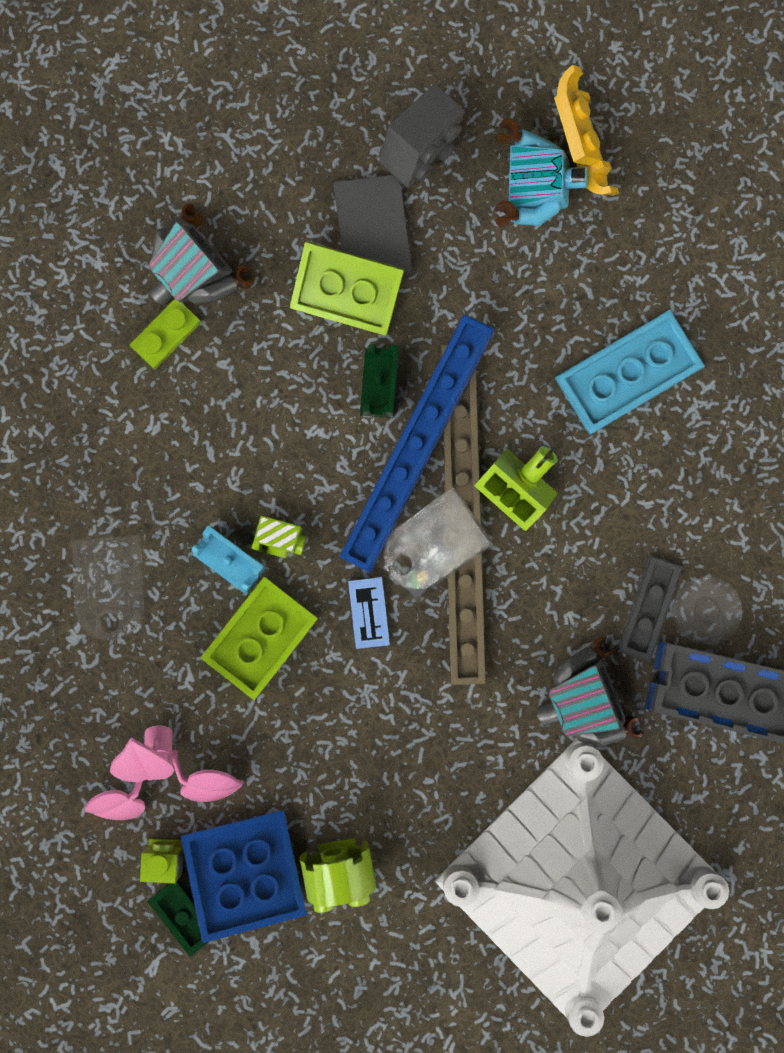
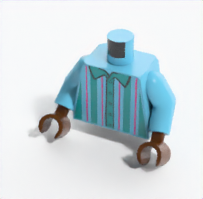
(537, 178)

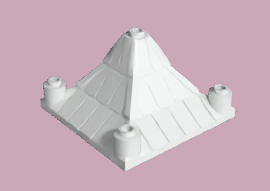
(581, 884)

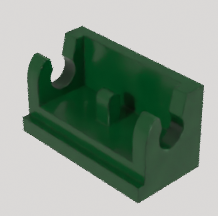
(379, 381)

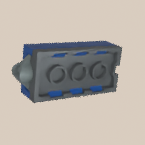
(718, 692)

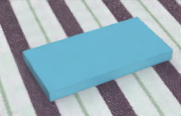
(629, 372)

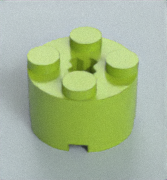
(338, 875)

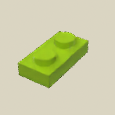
(165, 333)

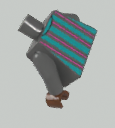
(189, 265)
(587, 701)

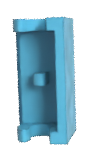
(228, 560)

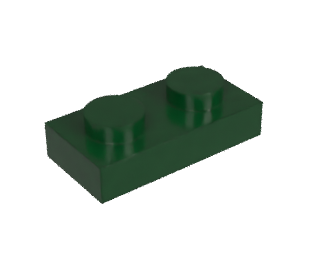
(178, 913)

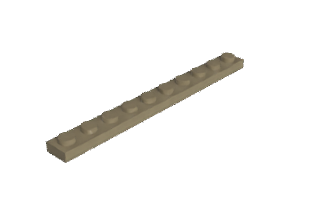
(465, 584)

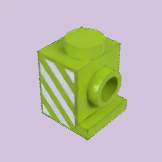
(278, 537)
(162, 861)

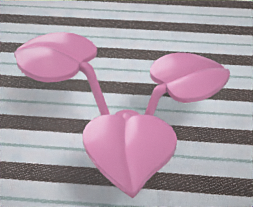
(152, 762)

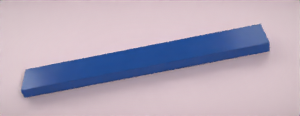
(417, 443)

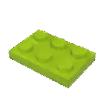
(346, 288)
(259, 638)

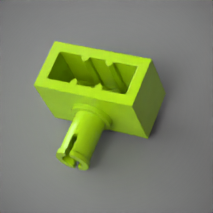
(519, 486)

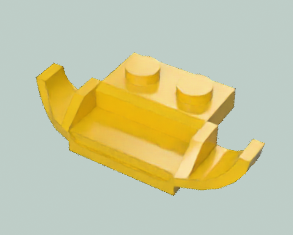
(579, 131)

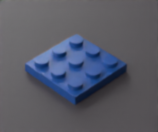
(243, 876)

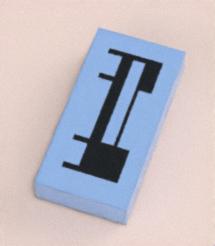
(369, 613)

